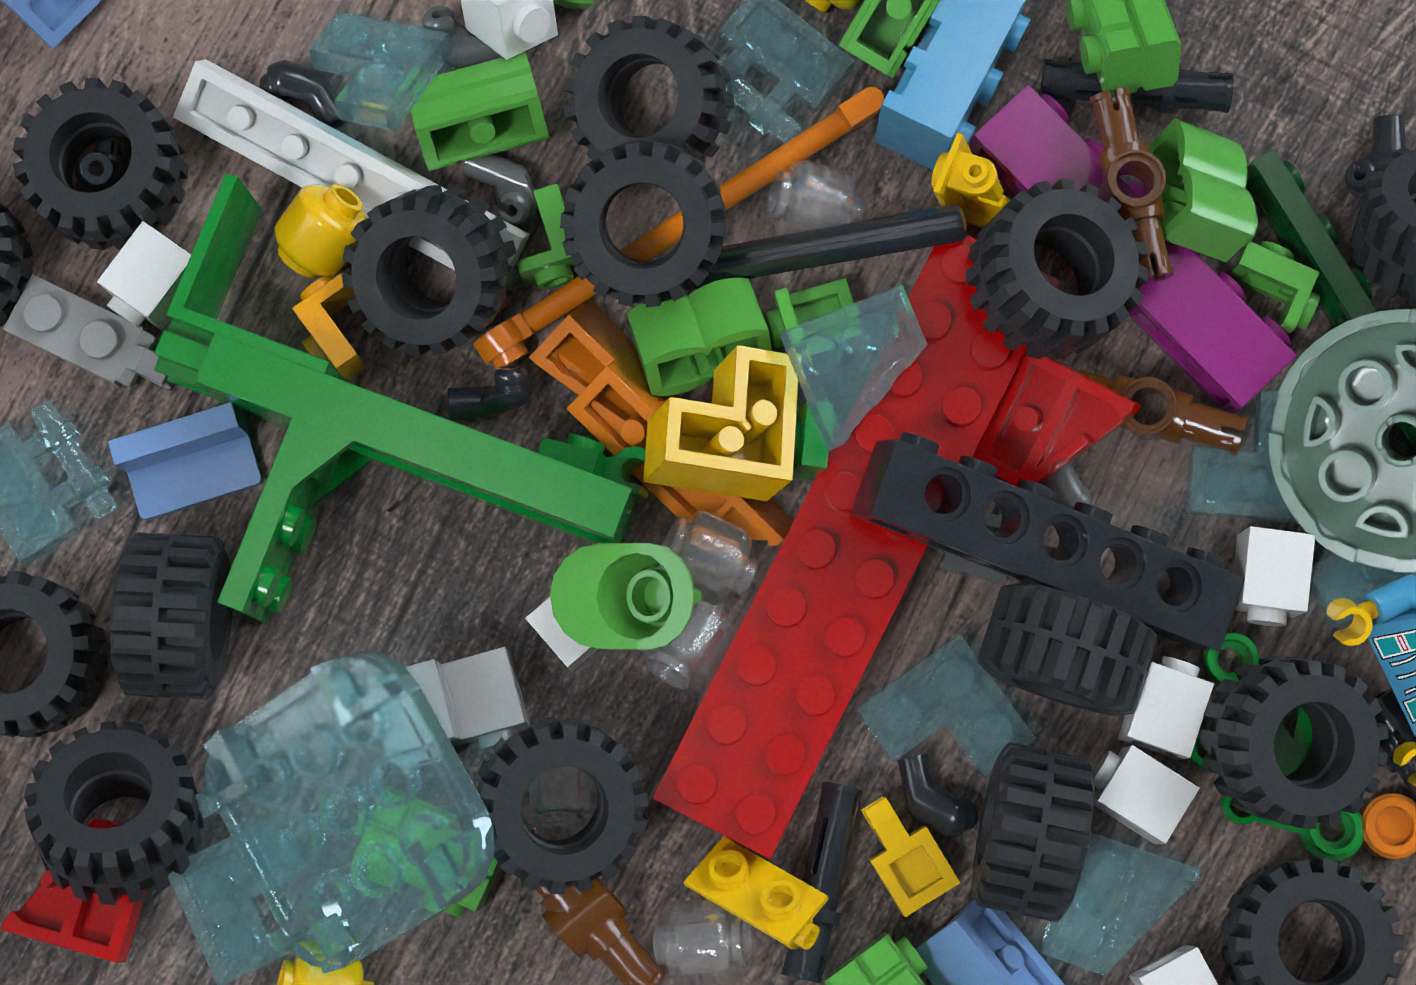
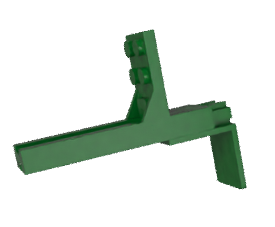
(343, 428)

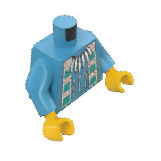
(1389, 623)

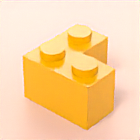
(736, 443)

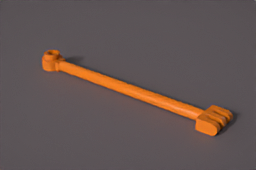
(506, 341)

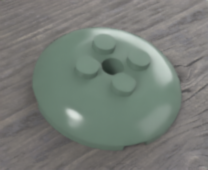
(1334, 442)

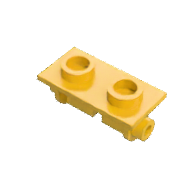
(968, 182)
(759, 893)

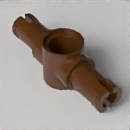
(1127, 155)
(1183, 416)
(596, 926)

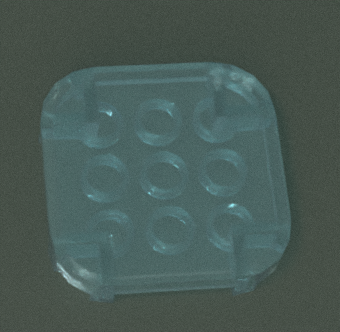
(349, 809)

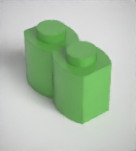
(1204, 191)
(693, 335)

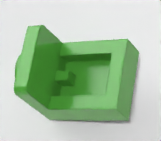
(553, 266)
(1275, 274)
(805, 306)

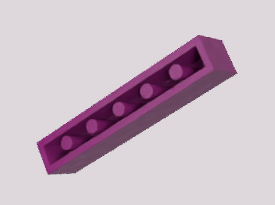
(1190, 316)

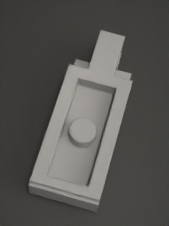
(84, 335)

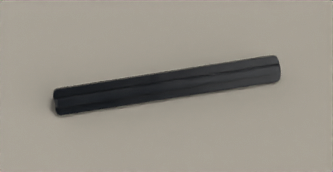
(840, 243)

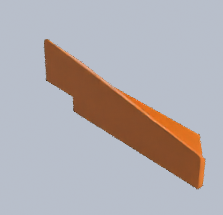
(615, 406)

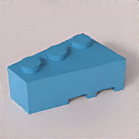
(949, 76)

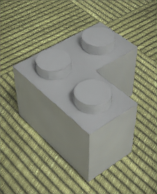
(474, 696)

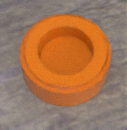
(1389, 826)

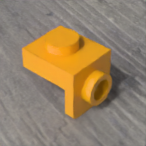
(326, 341)

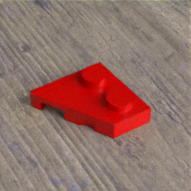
(1049, 420)
(77, 924)

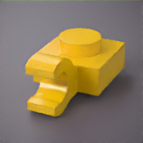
(910, 864)

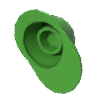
(623, 596)

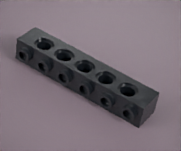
(894, 499)

